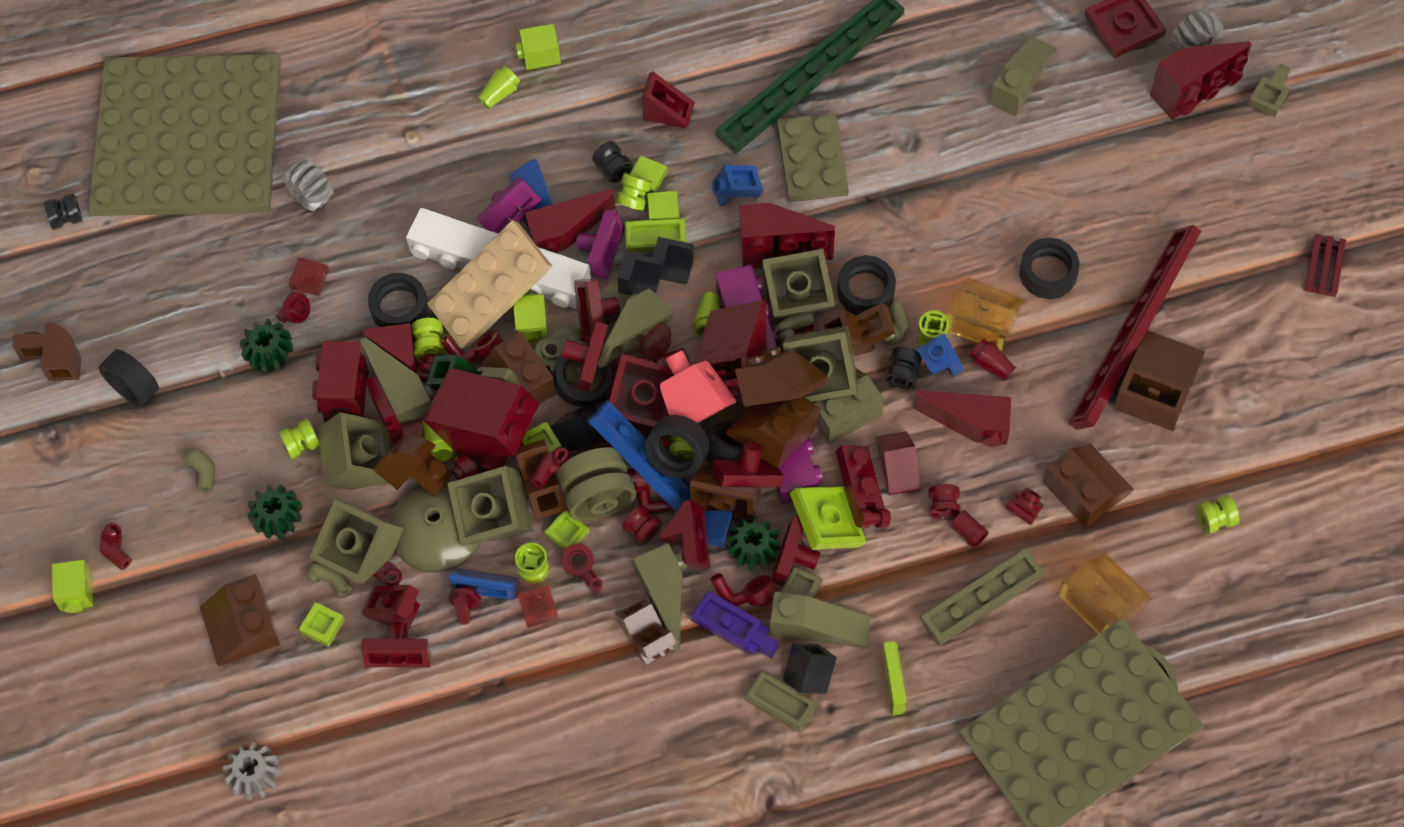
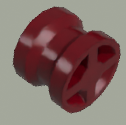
(944, 501)
(641, 525)

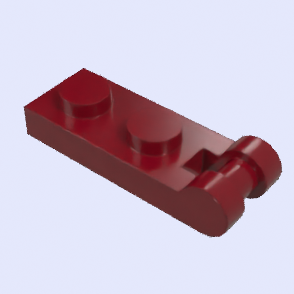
(862, 487)

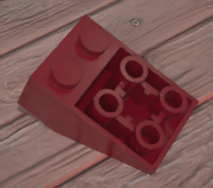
(1197, 75)
(776, 231)
(731, 338)

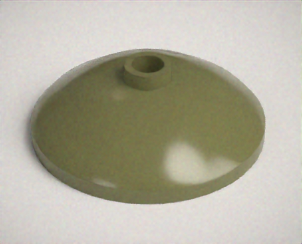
(426, 543)

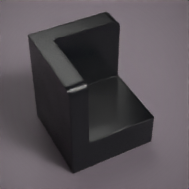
(676, 259)
(639, 274)
(574, 429)
(809, 668)

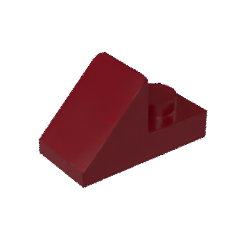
(689, 529)
(392, 604)

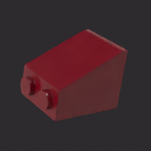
(481, 414)

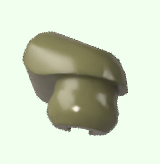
(900, 323)
(788, 324)
(204, 466)
(338, 581)

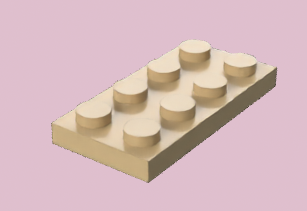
(489, 285)

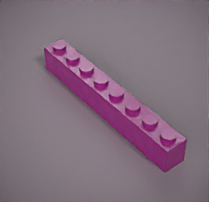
(742, 287)

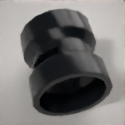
(611, 160)
(70, 210)
(904, 365)

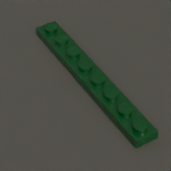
(808, 73)

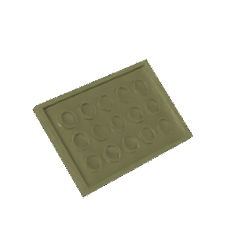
(1081, 728)

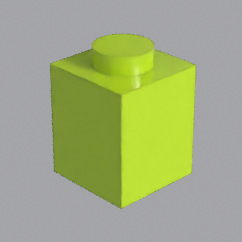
(538, 47)
(531, 317)
(72, 586)

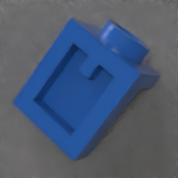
(736, 182)
(939, 355)

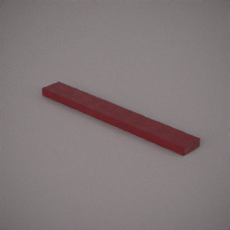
(1134, 328)

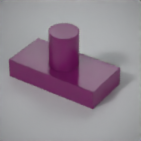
(508, 206)
(603, 244)

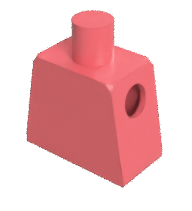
(694, 389)

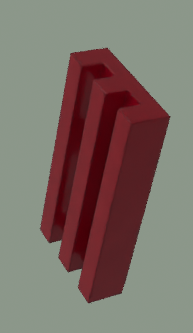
(1328, 243)
(383, 407)

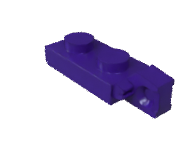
(733, 625)

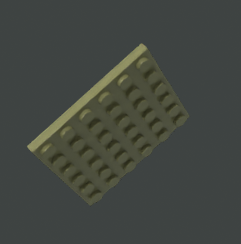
(186, 135)

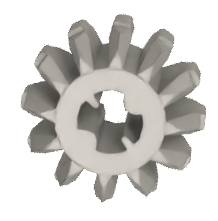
(1197, 30)
(308, 184)
(264, 769)

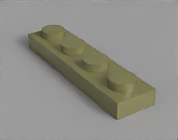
(982, 597)

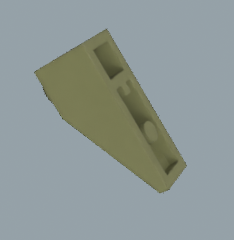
(1021, 75)
(638, 318)
(400, 384)
(663, 583)
(817, 621)

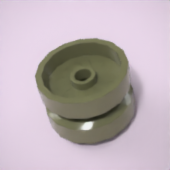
(596, 484)

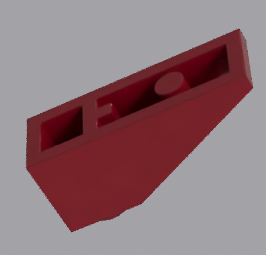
(559, 224)
(975, 416)

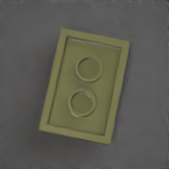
(812, 157)

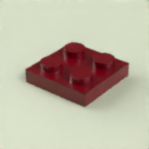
(1124, 24)

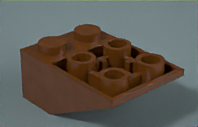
(1159, 380)

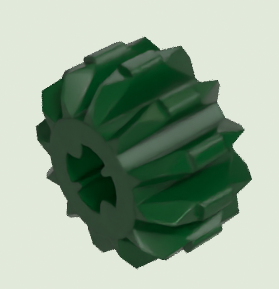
(267, 334)
(279, 519)
(745, 551)

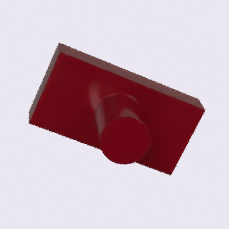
(592, 307)
(586, 354)
(748, 471)
(793, 552)
(396, 650)

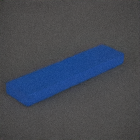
(631, 447)

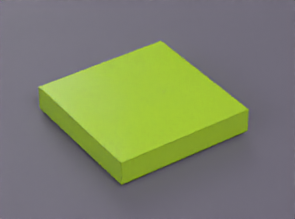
(827, 518)

